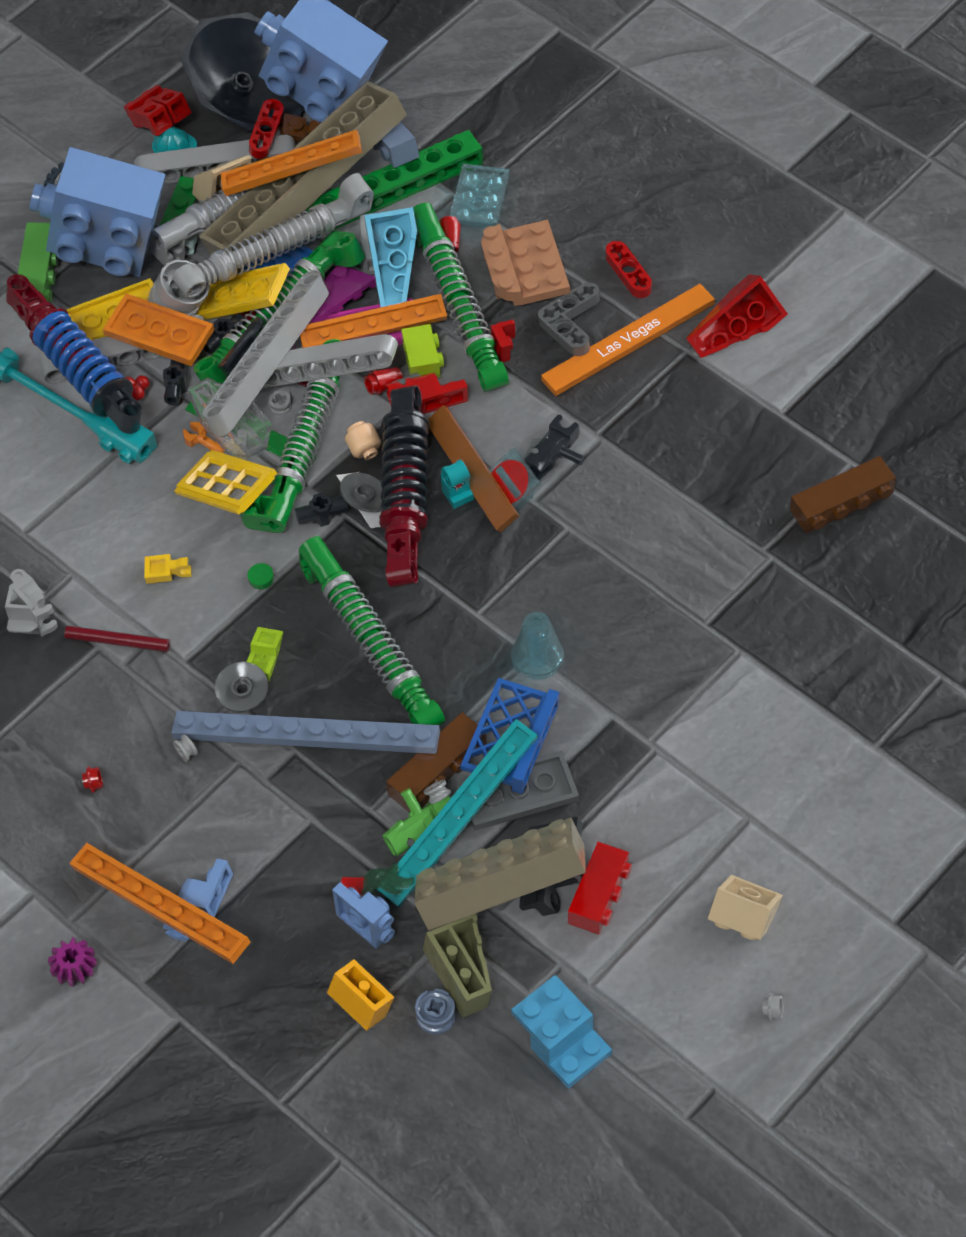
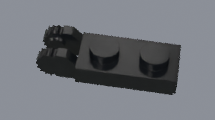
(240, 347)

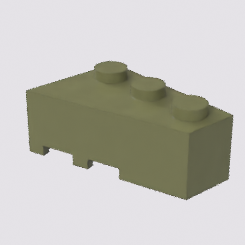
(460, 963)

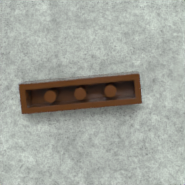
(843, 494)
(427, 768)

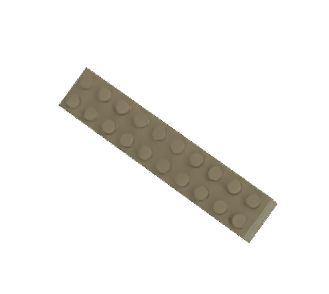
(368, 110)

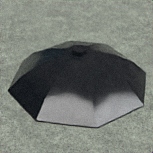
(225, 68)

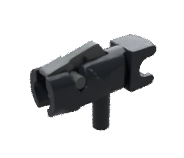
(546, 450)

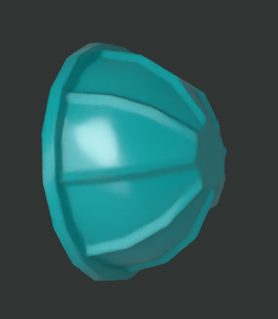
(172, 140)

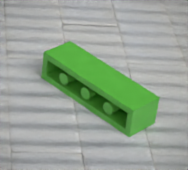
(37, 262)

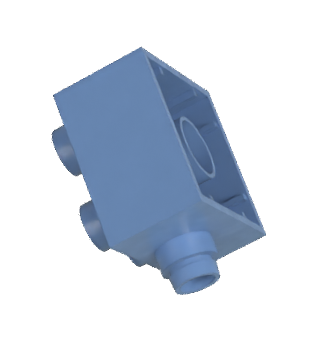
(317, 55)
(100, 212)

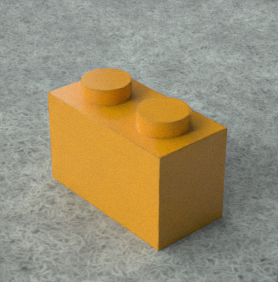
(360, 995)

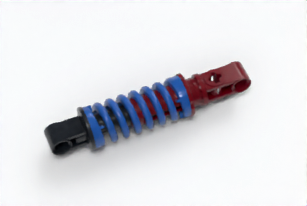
(75, 355)

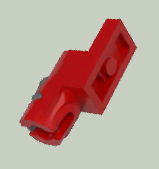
(432, 393)

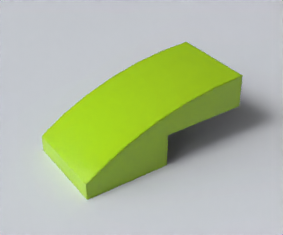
(265, 649)

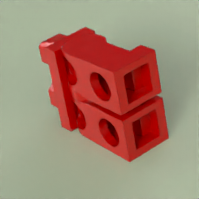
(157, 109)

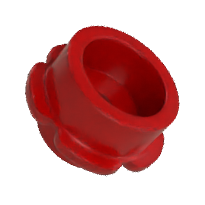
(92, 779)

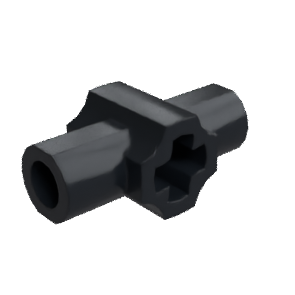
(221, 328)
(174, 382)
(321, 509)

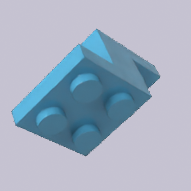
(561, 1031)

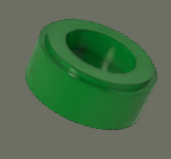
(260, 576)

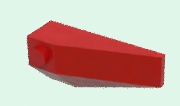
(739, 315)

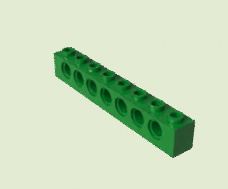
(432, 167)

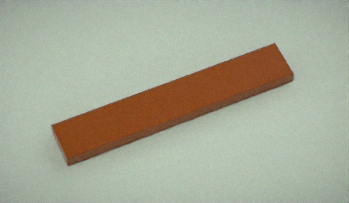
(481, 481)

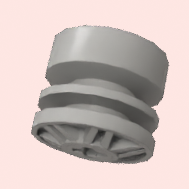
(167, 293)

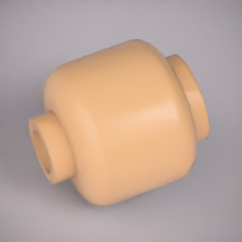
(363, 440)

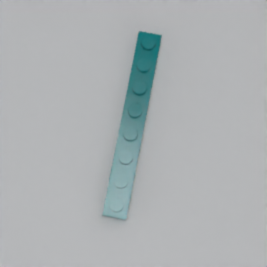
(463, 806)

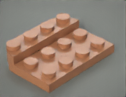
(524, 263)

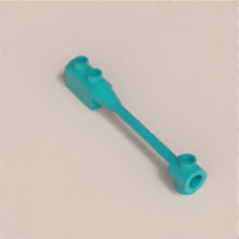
(130, 446)

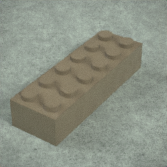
(499, 873)

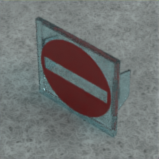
(515, 478)

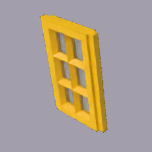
(225, 482)

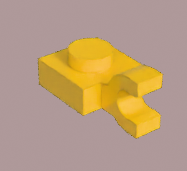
(161, 567)

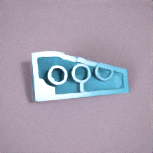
(391, 248)

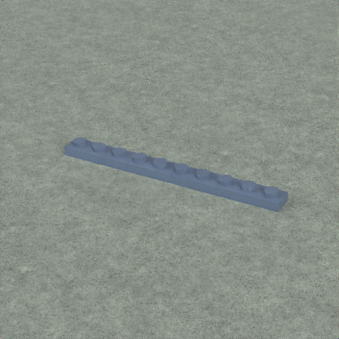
(307, 732)

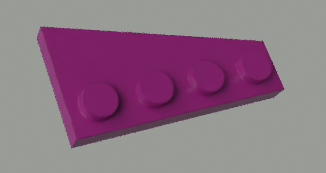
(342, 285)

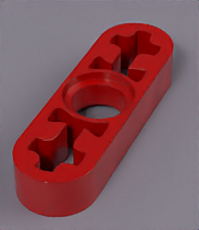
(267, 137)
(628, 279)

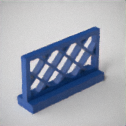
(539, 724)

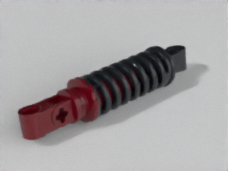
(403, 483)

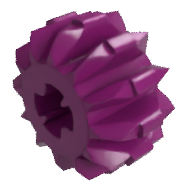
(75, 971)

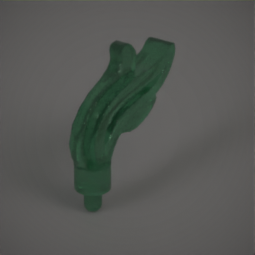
(386, 880)

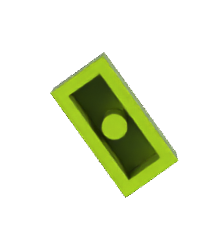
(421, 350)

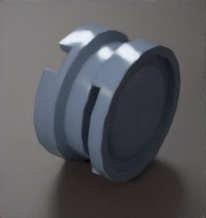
(435, 1011)

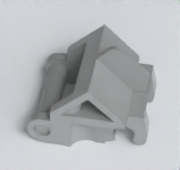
(26, 606)

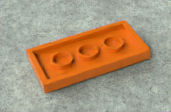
(158, 329)

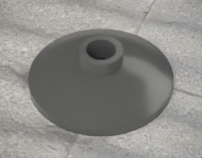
(360, 483)
(240, 676)

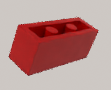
(599, 888)

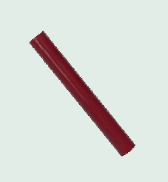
(117, 638)

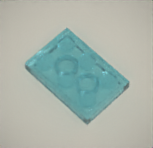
(480, 195)

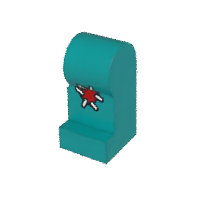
(456, 484)

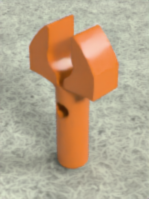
(201, 438)

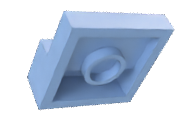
(364, 915)

